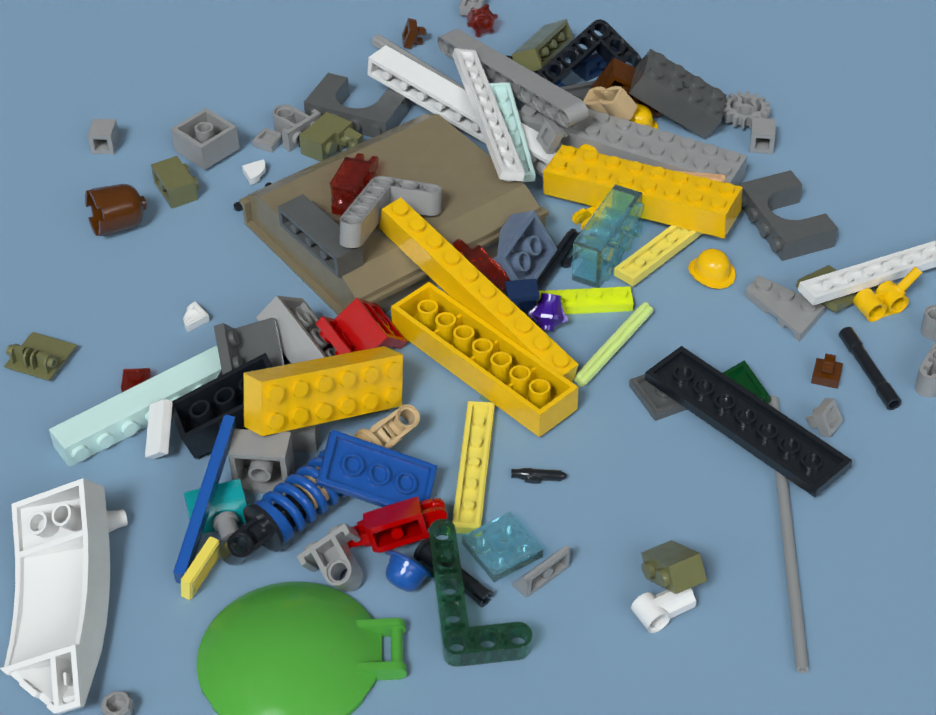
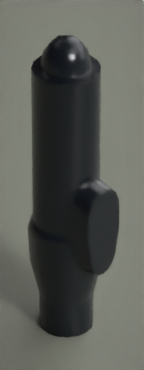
(535, 476)

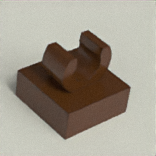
(411, 32)
(827, 371)

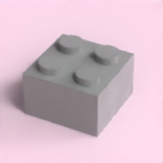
(205, 138)
(261, 460)

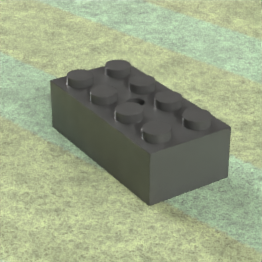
(678, 94)

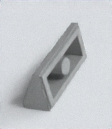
(543, 572)

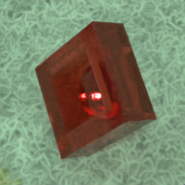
(133, 377)

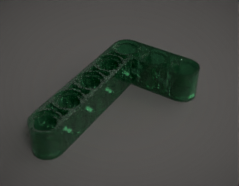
(455, 605)

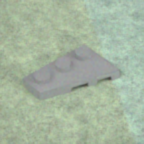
(785, 305)

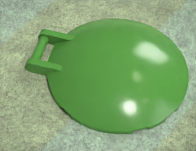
(296, 652)

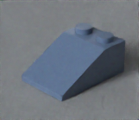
(524, 246)

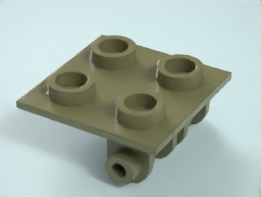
(39, 356)

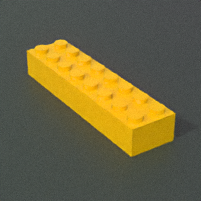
(666, 194)
(485, 359)

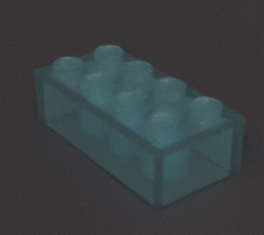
(607, 236)

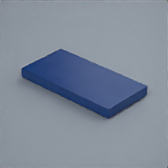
(373, 471)

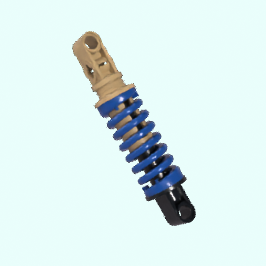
(274, 523)

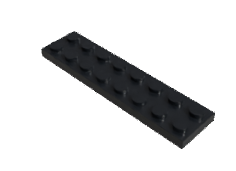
(749, 421)

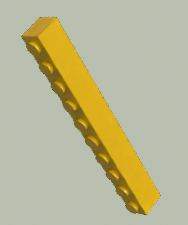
(468, 285)

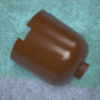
(114, 208)

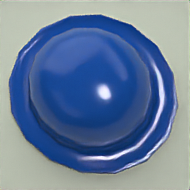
(405, 572)

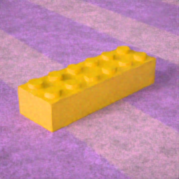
(322, 390)

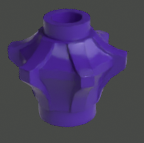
(548, 312)

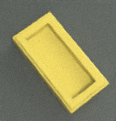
(200, 568)

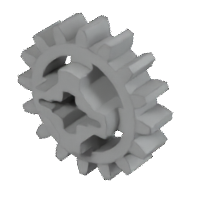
(742, 107)

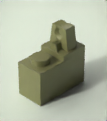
(327, 136)

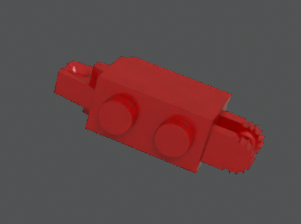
(398, 524)

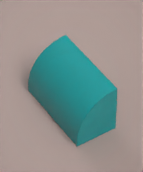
(228, 497)

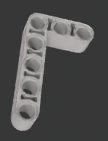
(365, 211)

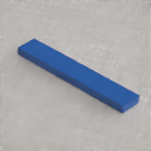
(205, 497)

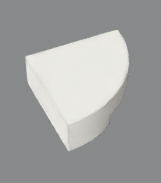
(254, 171)
(194, 316)

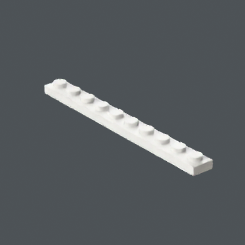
(488, 116)

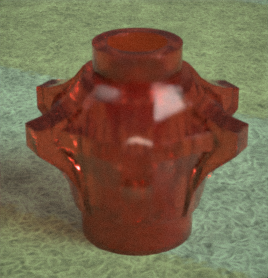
(481, 20)

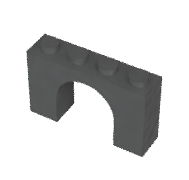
(368, 121)
(785, 236)

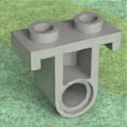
(292, 123)
(334, 556)

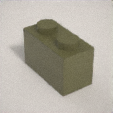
(175, 182)
(673, 566)

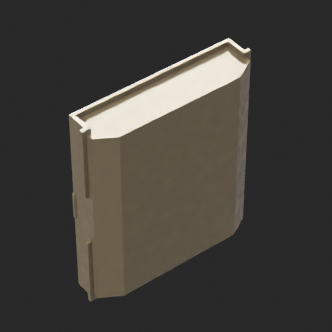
(420, 150)

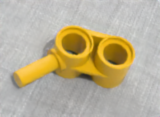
(887, 299)

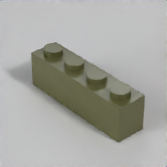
(544, 45)

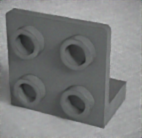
(248, 342)

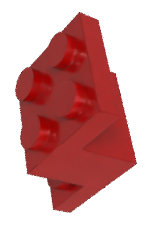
(360, 328)

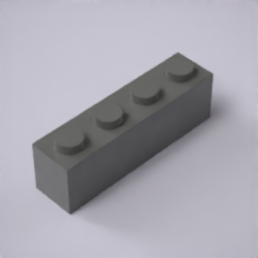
(319, 235)

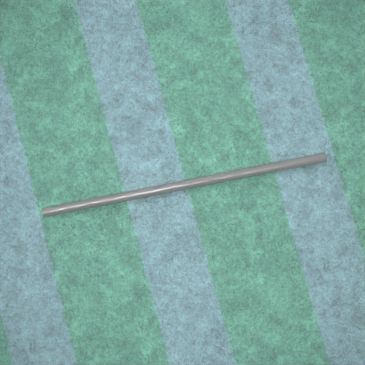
(791, 567)

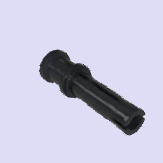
(472, 587)

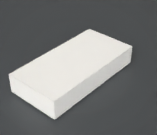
(158, 429)

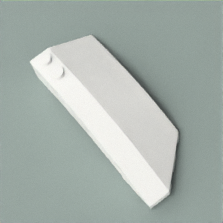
(59, 593)

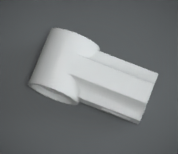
(658, 609)

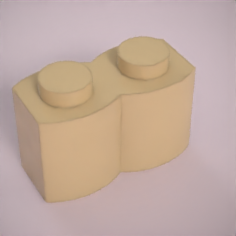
(611, 101)

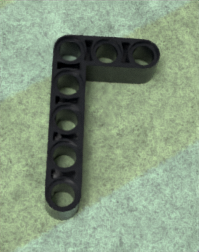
(593, 43)

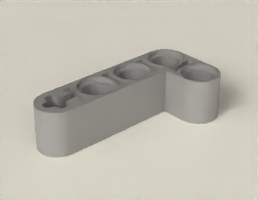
(926, 377)

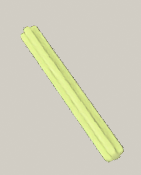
(613, 344)

